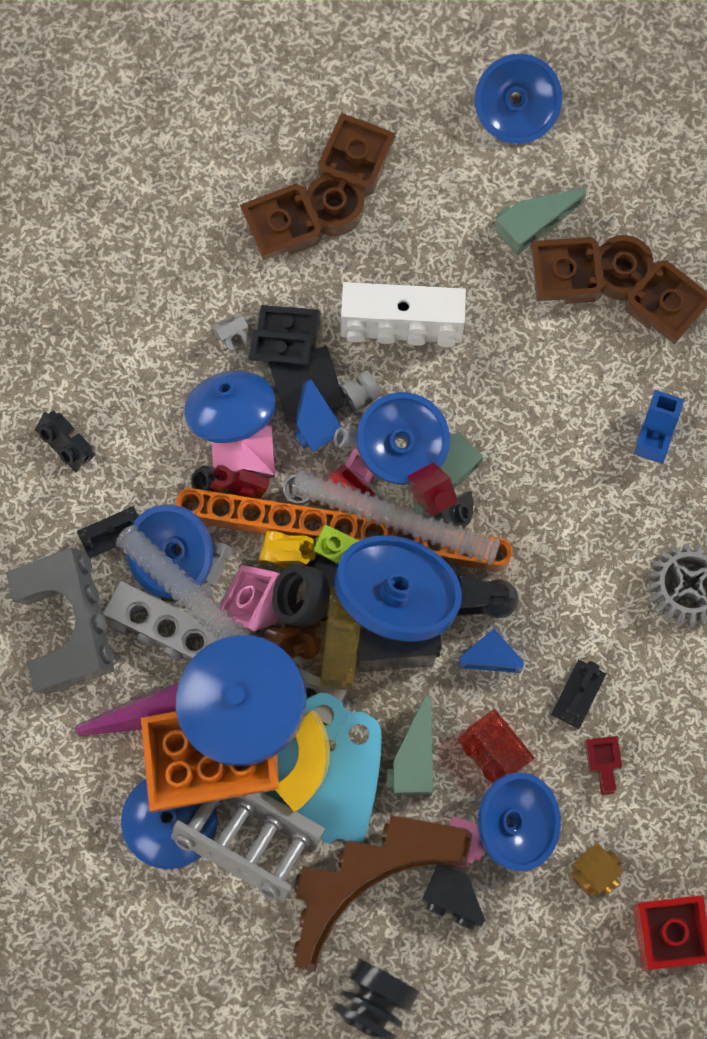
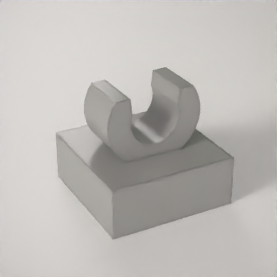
(229, 327)

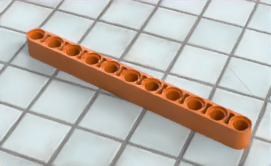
(301, 515)

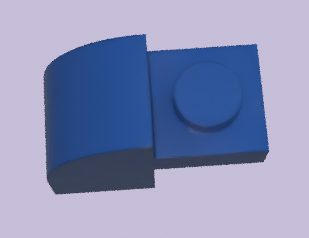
(658, 426)

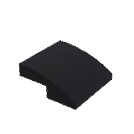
(285, 335)
(290, 380)

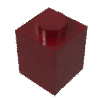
(432, 489)

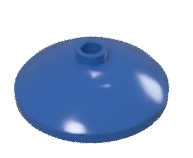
(538, 102)
(229, 406)
(407, 418)
(166, 528)
(532, 821)
(151, 838)

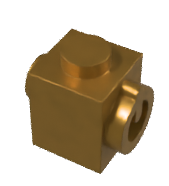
(597, 871)

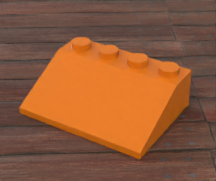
(185, 777)

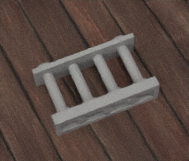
(275, 817)

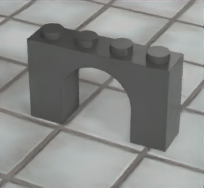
(87, 651)

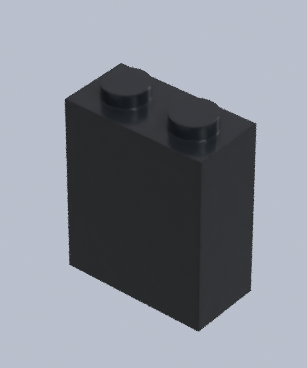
(383, 653)

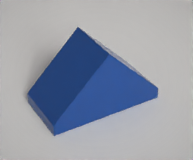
(491, 654)

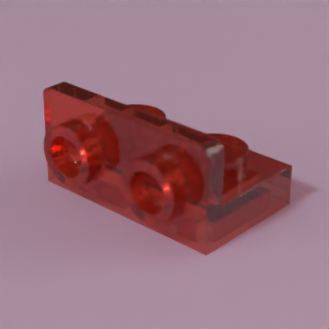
(495, 747)

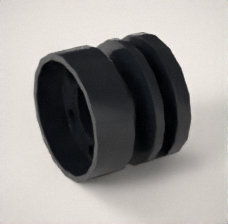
(375, 1000)

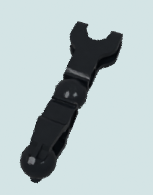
(479, 597)

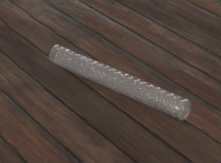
(395, 516)
(178, 584)

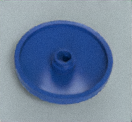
(398, 588)
(241, 700)

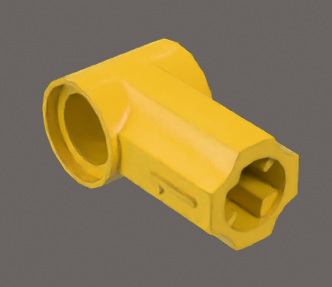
(286, 549)

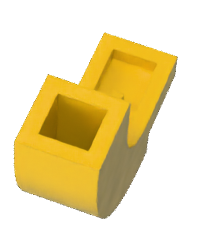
(311, 763)

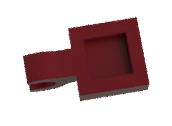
(241, 483)
(604, 757)

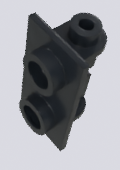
(55, 431)
(103, 534)
(579, 693)

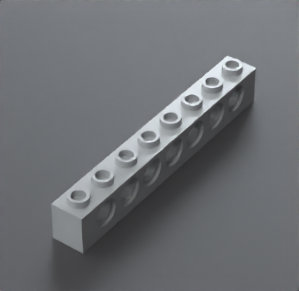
(129, 600)

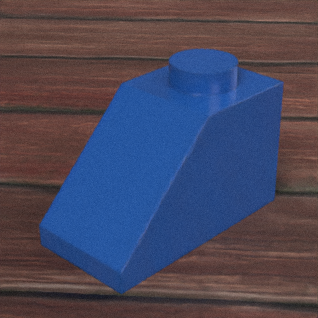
(314, 419)

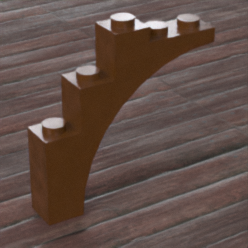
(329, 893)

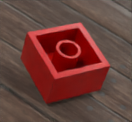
(671, 932)

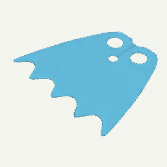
(350, 785)

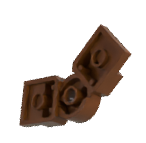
(348, 172)
(653, 292)

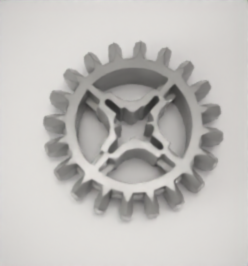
(680, 576)

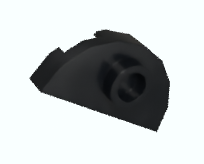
(459, 513)

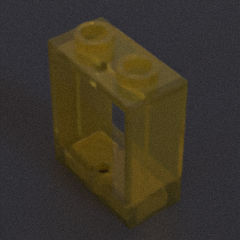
(339, 645)

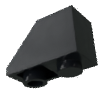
(453, 893)

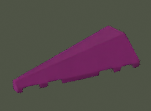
(128, 715)

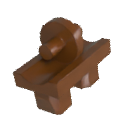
(296, 640)

